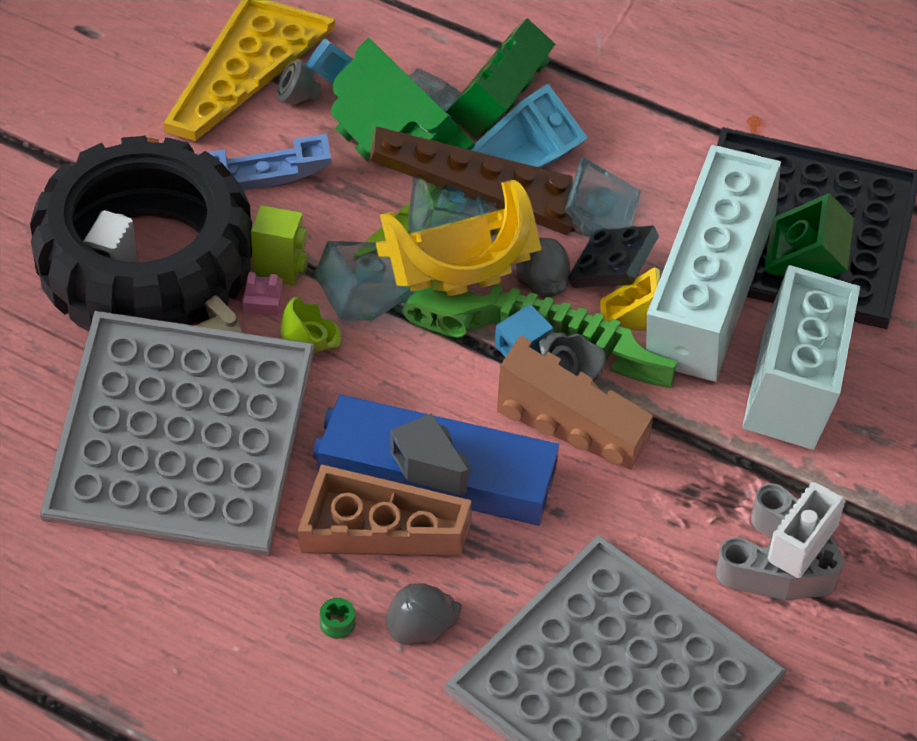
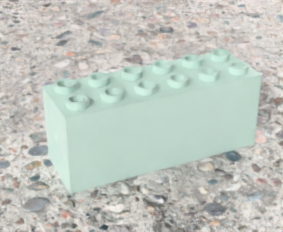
(713, 261)

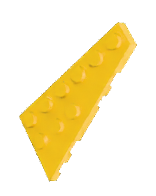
(246, 56)

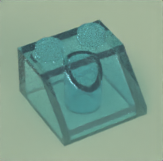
(358, 280)

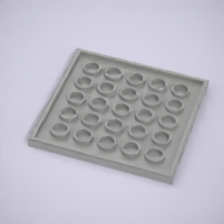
(179, 433)
(613, 660)

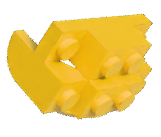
(463, 250)

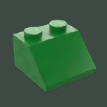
(811, 238)

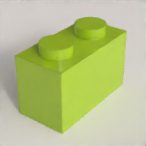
(279, 244)

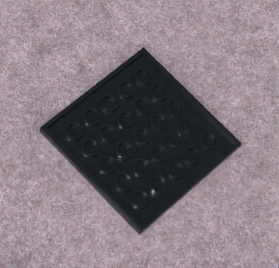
(872, 191)

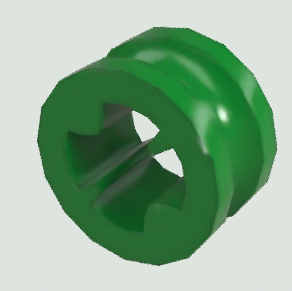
(341, 608)

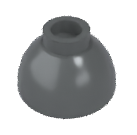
(297, 84)

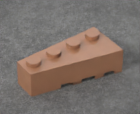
(570, 406)
(380, 516)

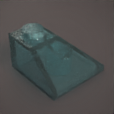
(439, 206)

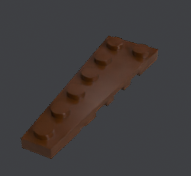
(475, 174)

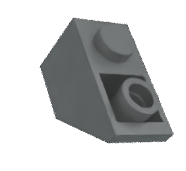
(428, 457)

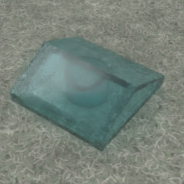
(600, 199)

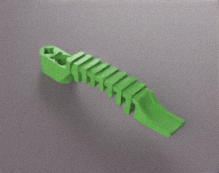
(470, 311)

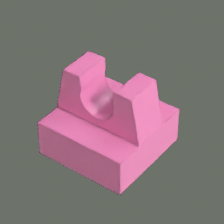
(263, 294)

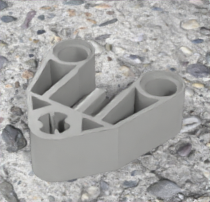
(761, 577)

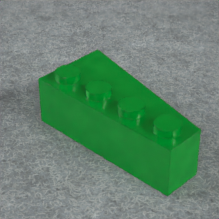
(502, 79)

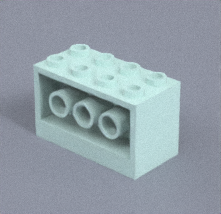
(801, 357)

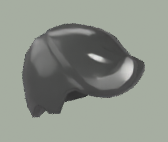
(547, 269)
(575, 353)
(421, 614)

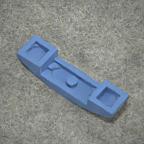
(281, 166)

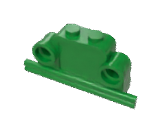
(380, 94)

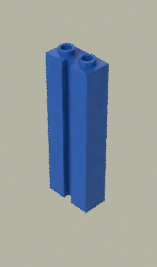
(507, 469)

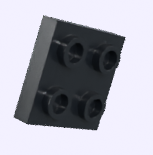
(613, 256)

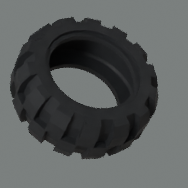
(133, 182)

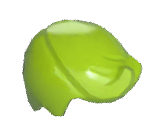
(305, 324)

